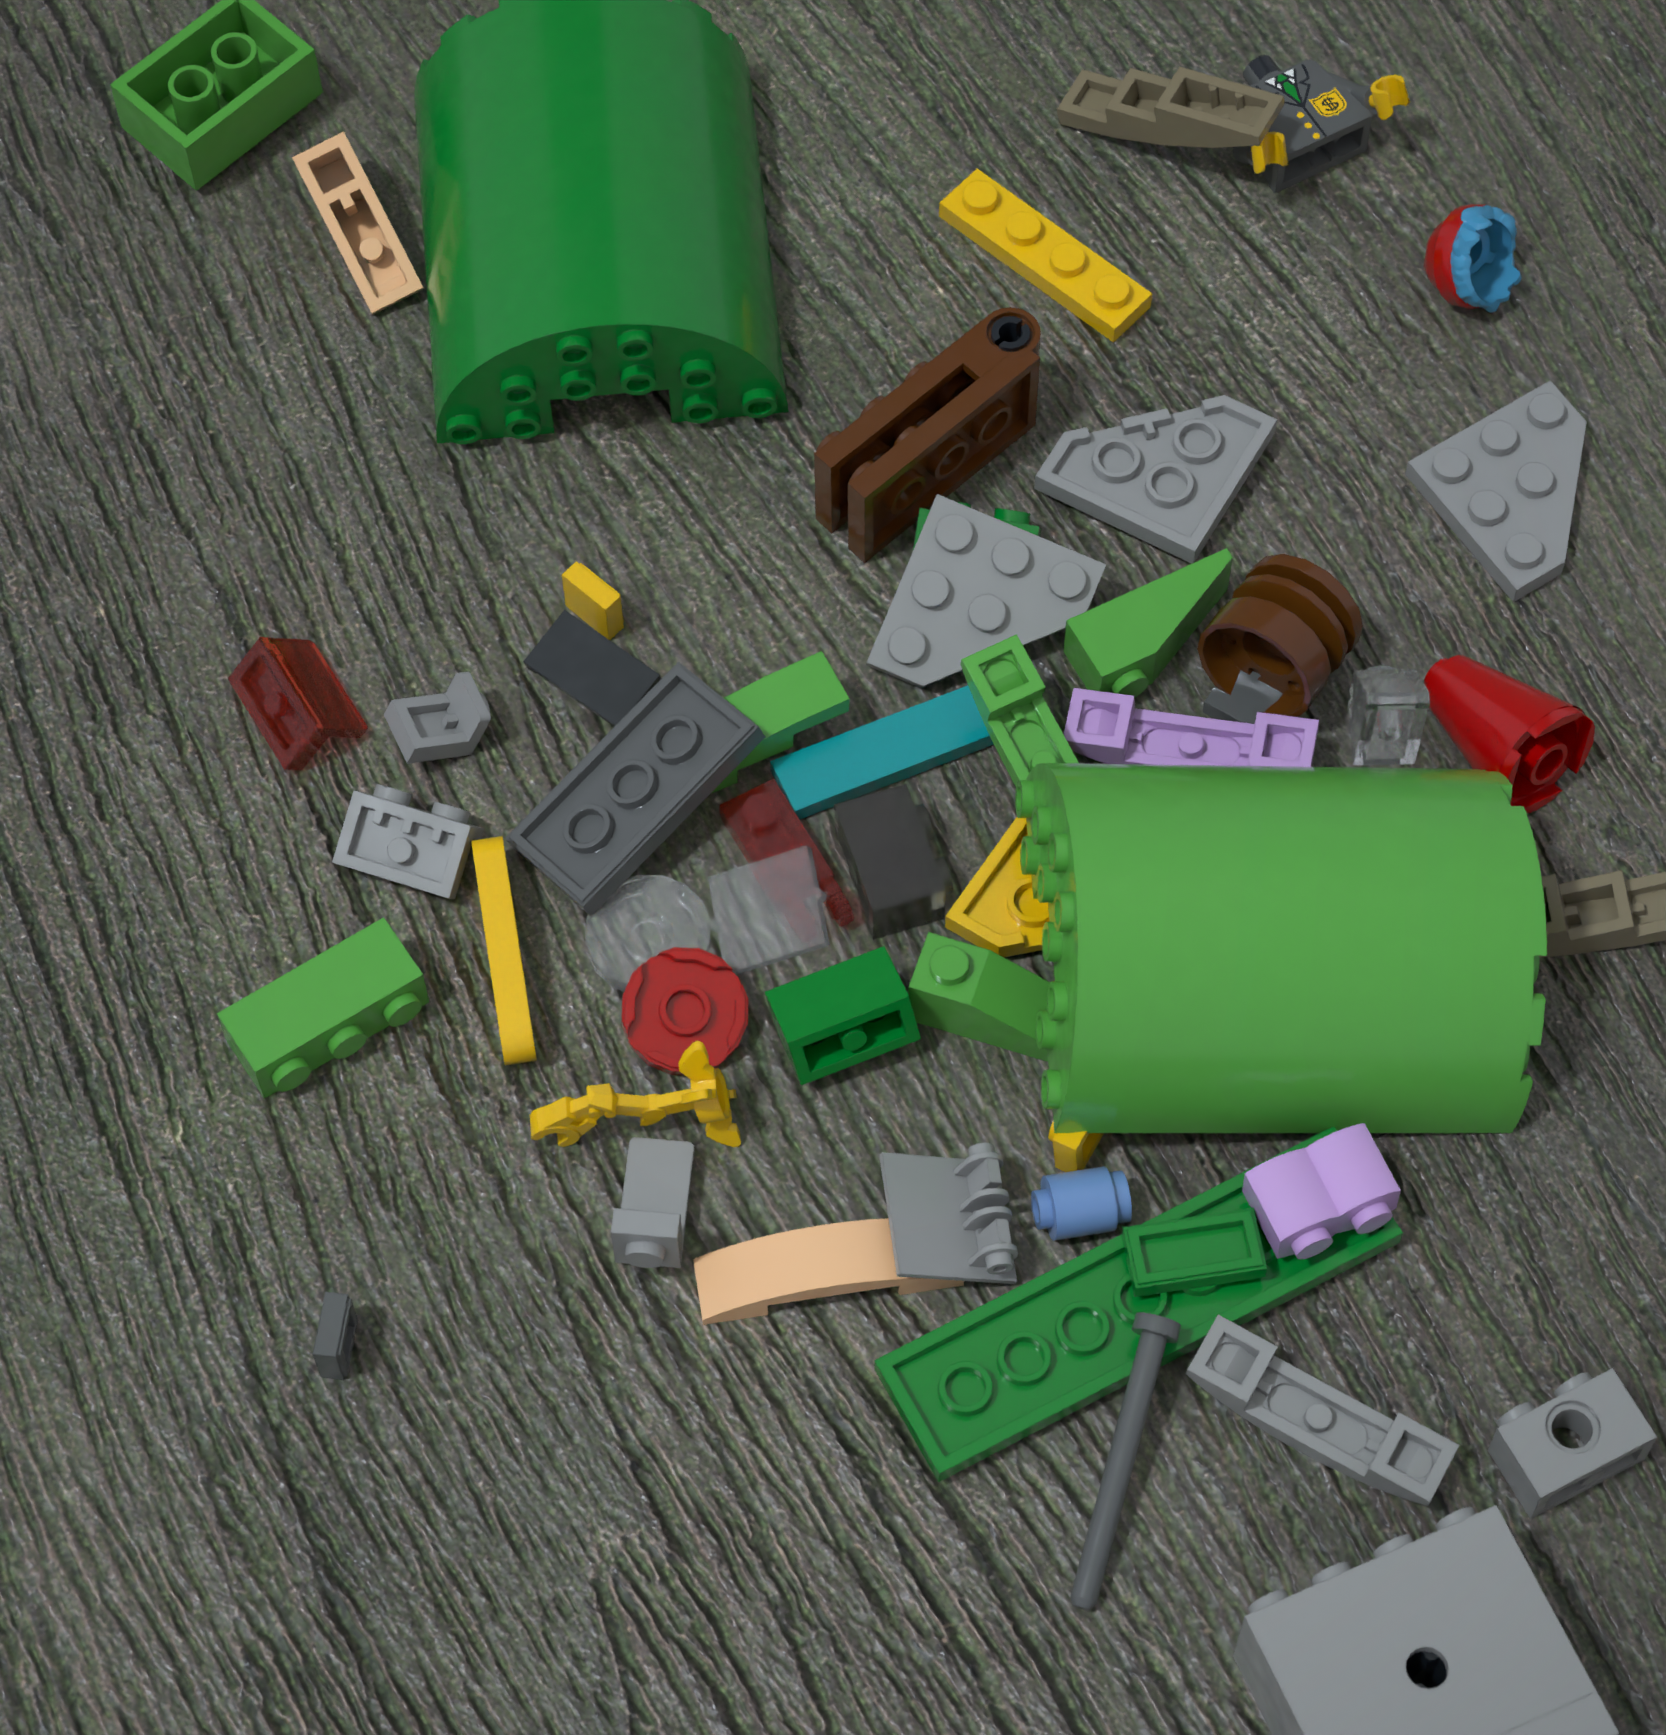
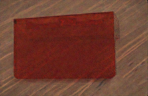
(294, 699)

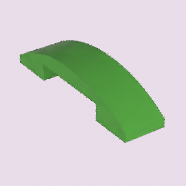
(1014, 708)

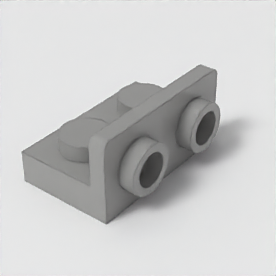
(405, 842)

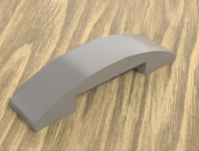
(1317, 1418)

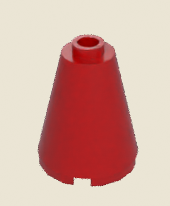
(1509, 727)

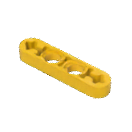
(503, 951)

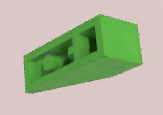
(1136, 635)
(977, 995)

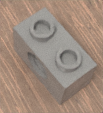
(1548, 1473)

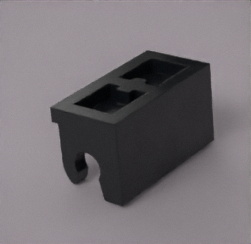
(591, 668)

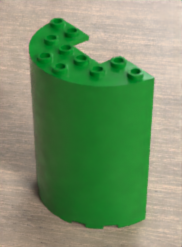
(593, 217)

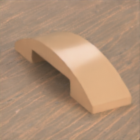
(801, 1266)

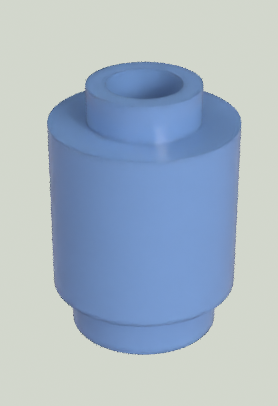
(1081, 1202)

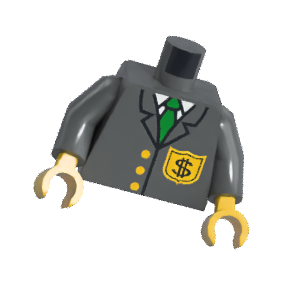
(1321, 120)

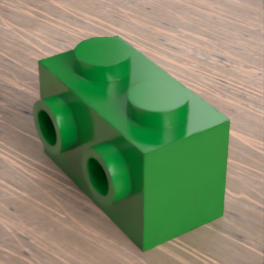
(841, 1012)

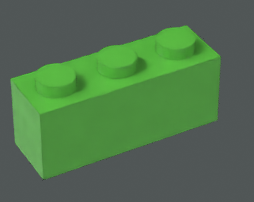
(324, 1008)

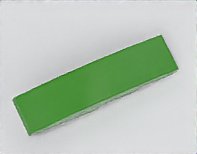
(788, 704)

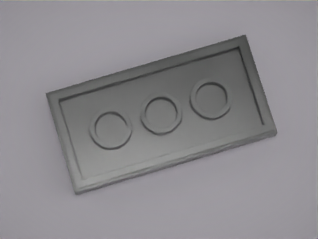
(635, 788)

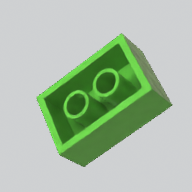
(217, 89)

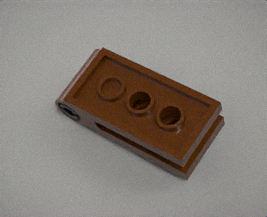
(930, 432)

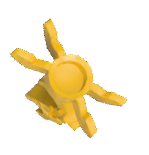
(707, 1095)

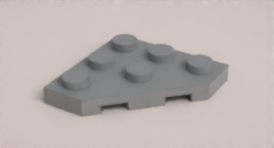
(1161, 471)
(1510, 487)
(976, 586)

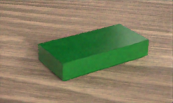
(1194, 1252)

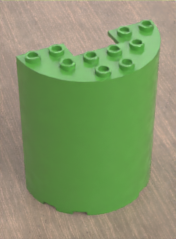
(1284, 947)

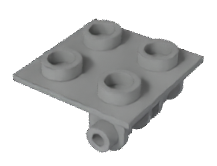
(949, 1216)

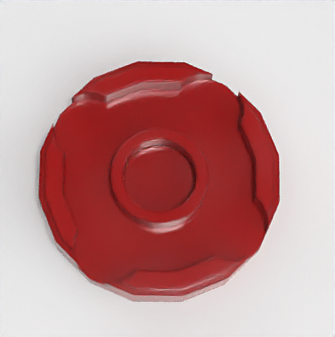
(683, 1000)

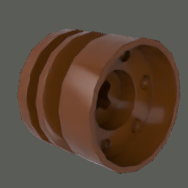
(1287, 626)

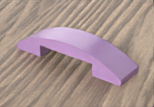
(1115, 732)

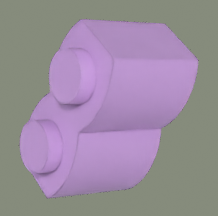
(1322, 1192)

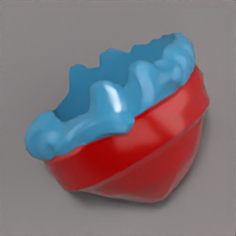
(1473, 257)

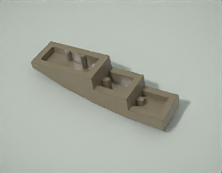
(1177, 111)
(1603, 912)

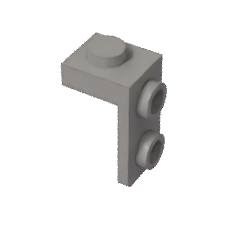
(654, 1203)

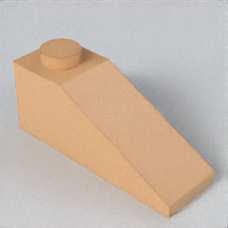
(358, 223)

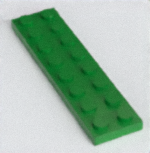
(1072, 1340)

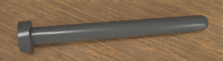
(1154, 1334)

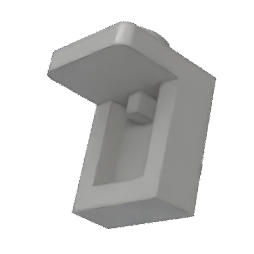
(440, 723)

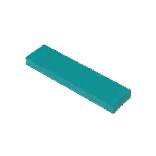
(881, 752)

